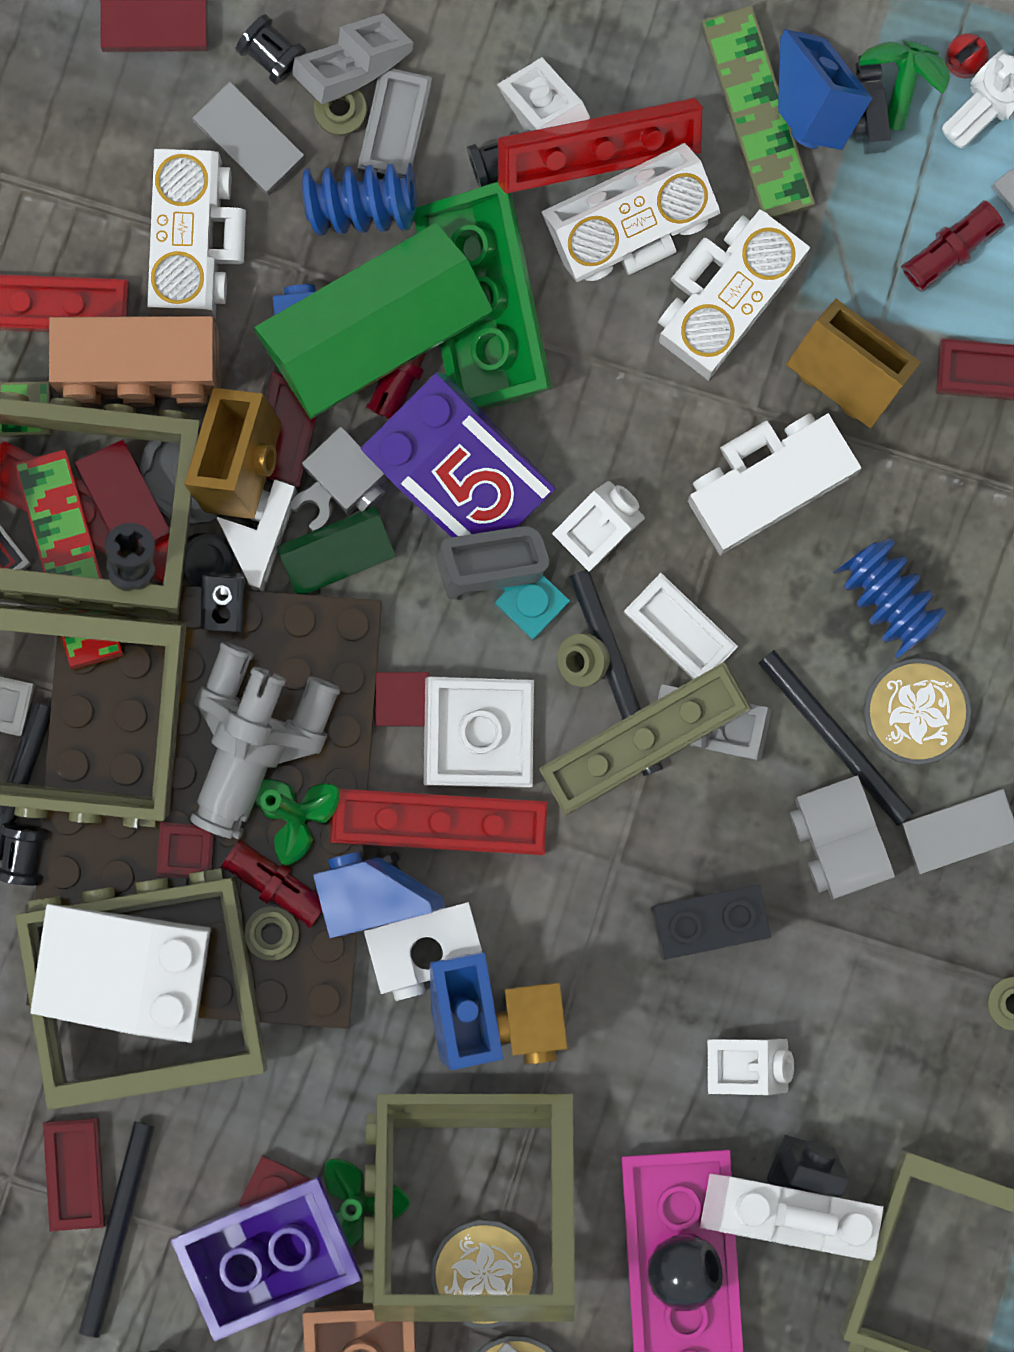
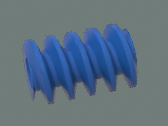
(359, 200)
(892, 595)

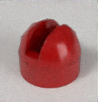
(973, 63)

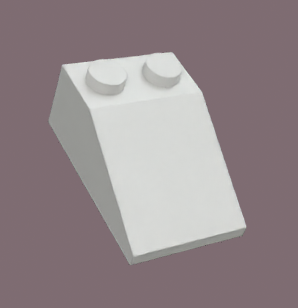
(121, 972)

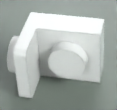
(599, 524)
(749, 1066)

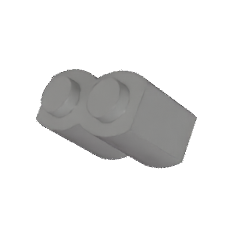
(842, 838)

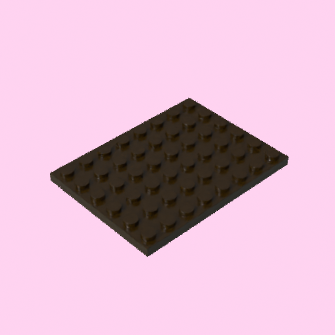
(107, 742)

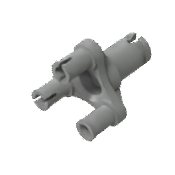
(250, 737)

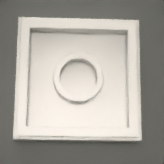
(478, 732)

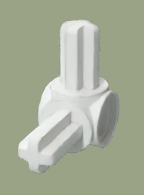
(991, 98)

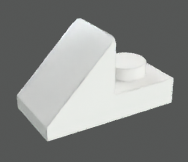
(541, 97)
(257, 548)

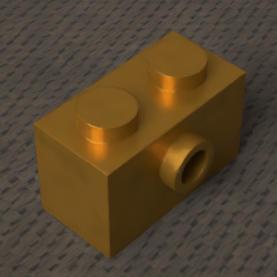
(852, 363)
(234, 453)
(533, 1022)

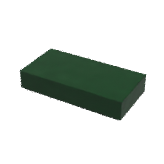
(336, 551)

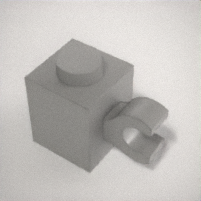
(340, 475)

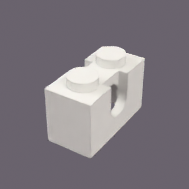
(392, 947)

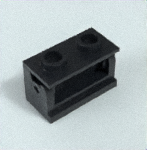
(710, 922)

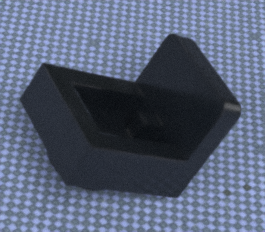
(808, 1168)

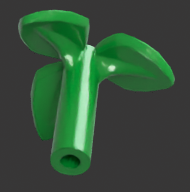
(911, 60)
(278, 801)
(345, 1183)

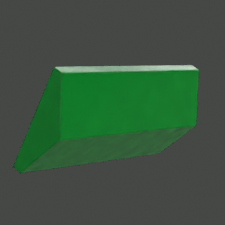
(374, 319)
(504, 353)

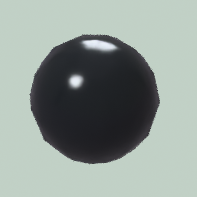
(685, 1272)

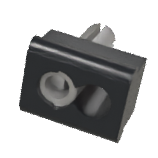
(222, 589)

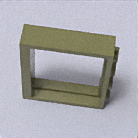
(96, 593)
(87, 805)
(150, 894)
(470, 1111)
(907, 1166)

